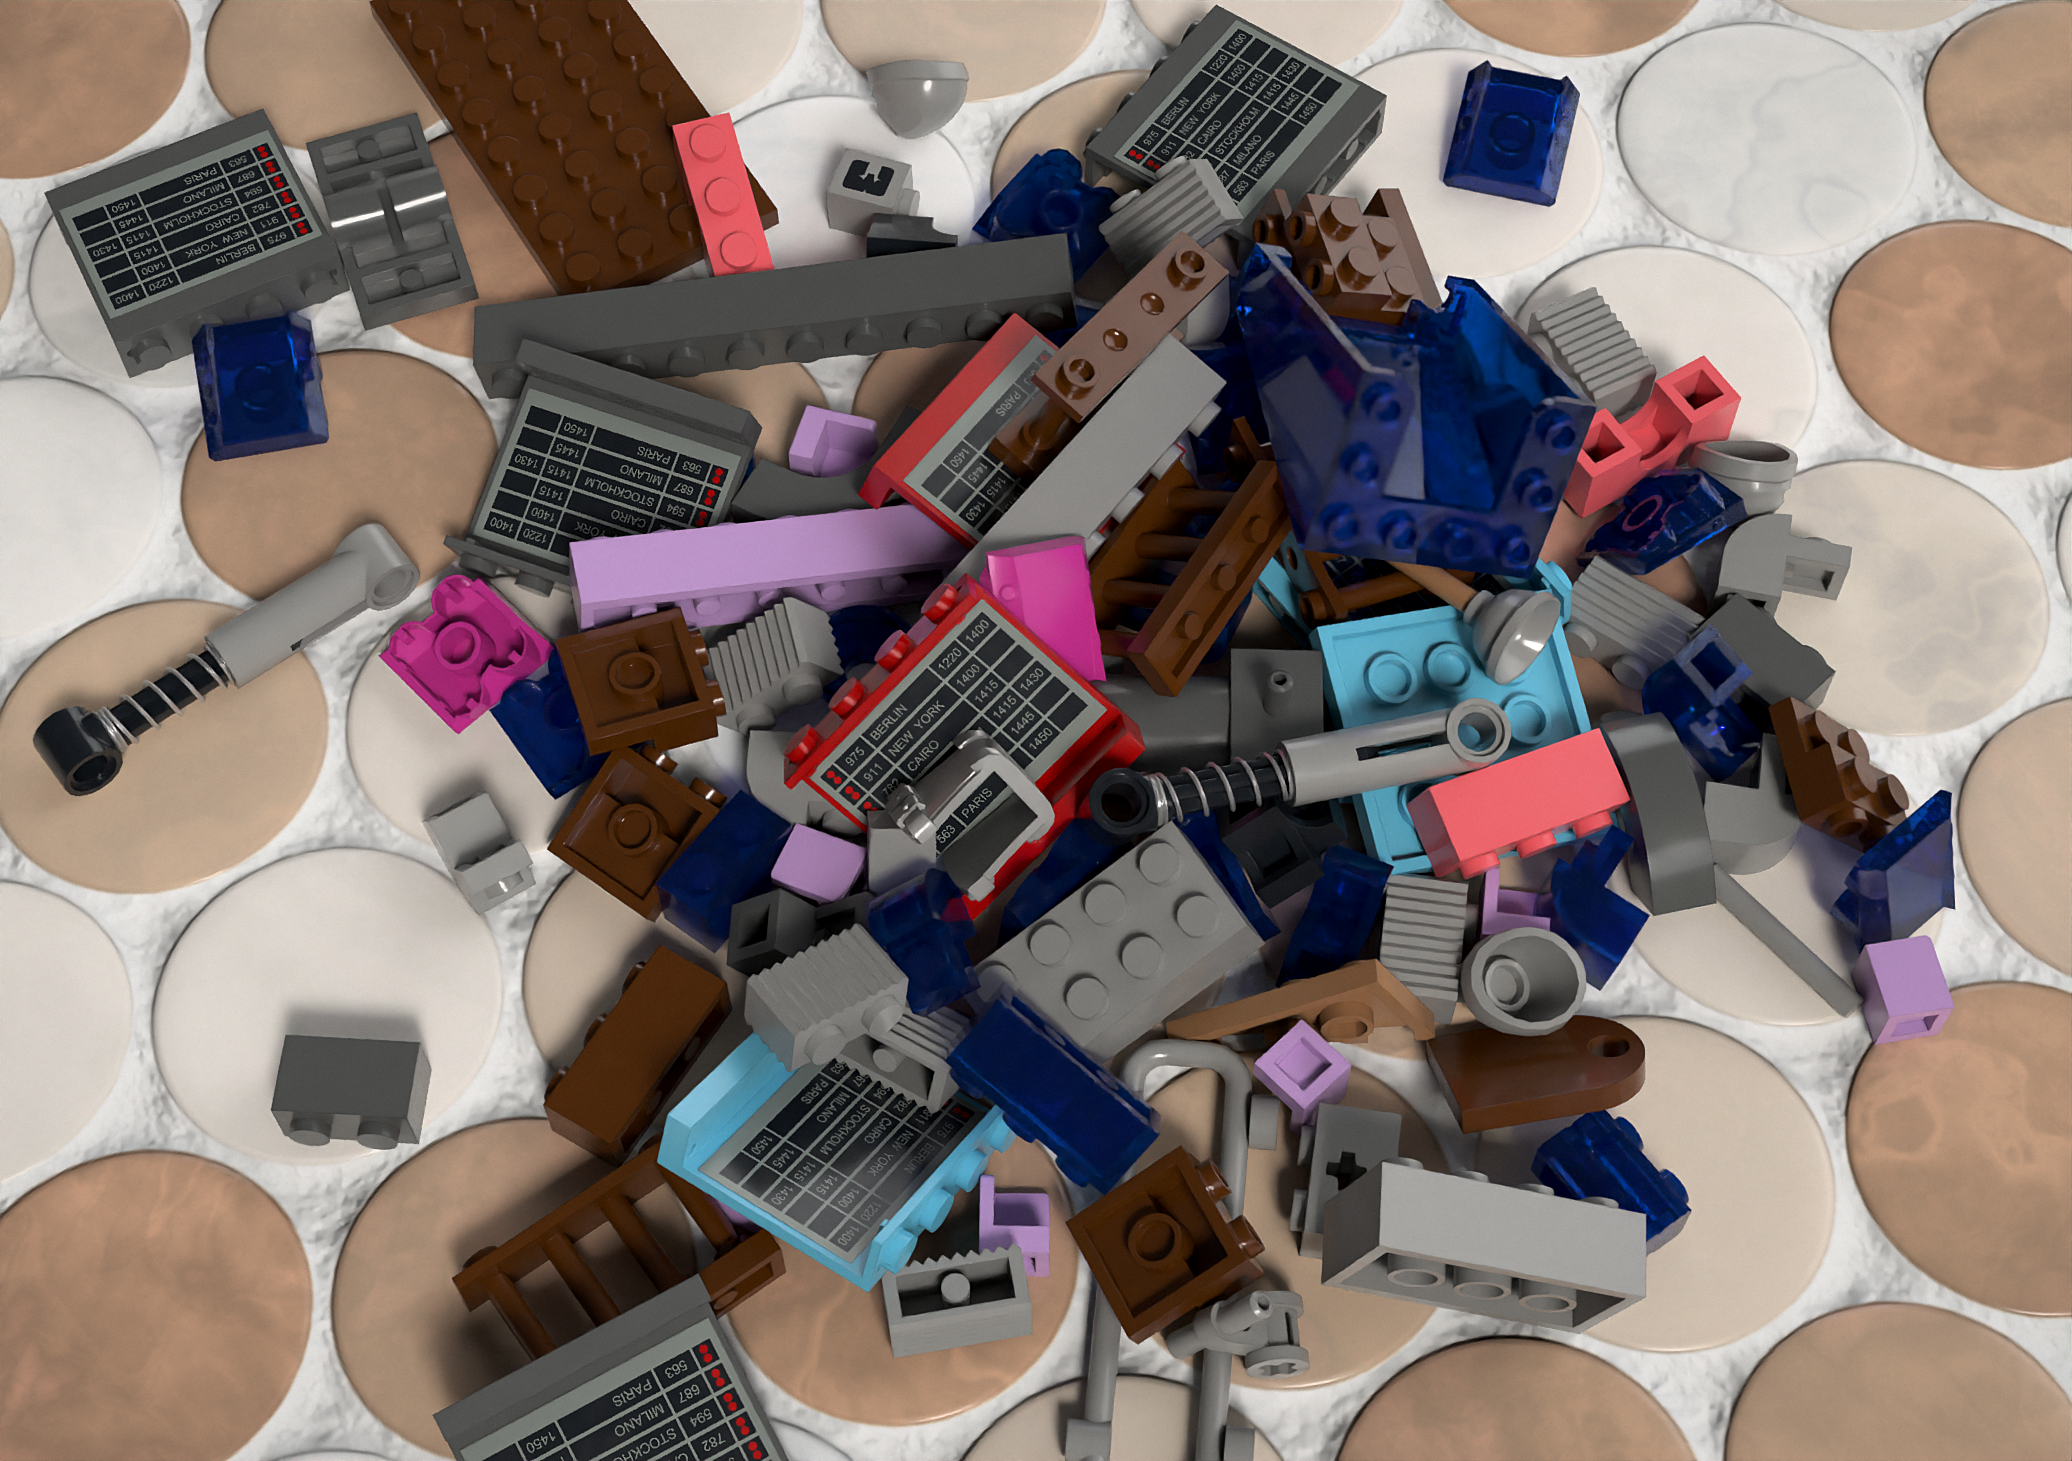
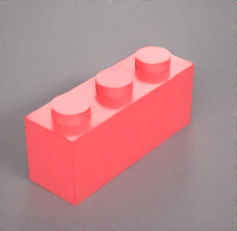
(1518, 805)

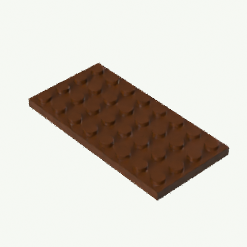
(566, 128)

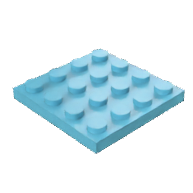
(1428, 664)

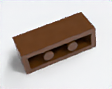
(637, 1055)

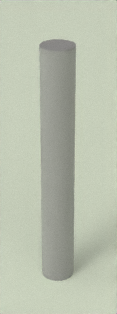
(1785, 944)

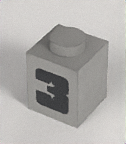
(869, 186)

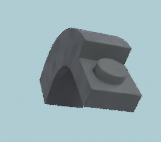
(778, 492)
(1666, 815)

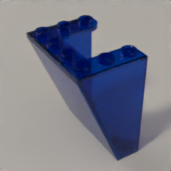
(1413, 436)

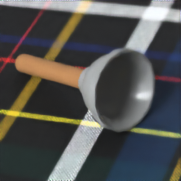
(1506, 627)

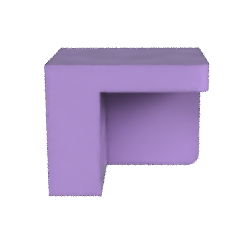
(831, 443)
(820, 866)
(1504, 908)
(1902, 989)
(1303, 1073)
(1016, 1220)

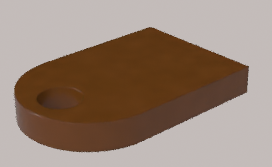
(1518, 1079)

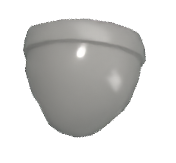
(918, 94)
(1751, 469)
(1523, 981)

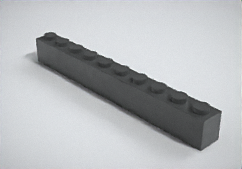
(788, 313)

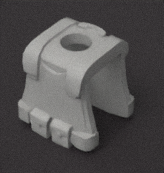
(985, 848)

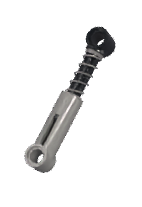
(364, 574)
(1304, 770)

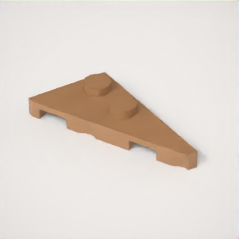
(1336, 1005)

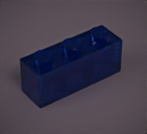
(1052, 1090)

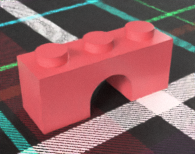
(721, 196)
(1682, 411)

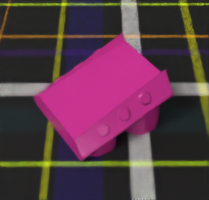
(1052, 595)
(466, 650)

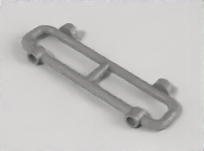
(1247, 1123)

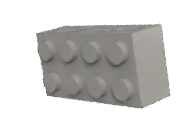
(1125, 946)
(1484, 1247)

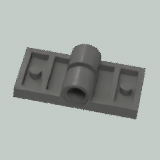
(392, 221)

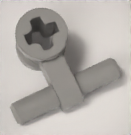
(1255, 1326)

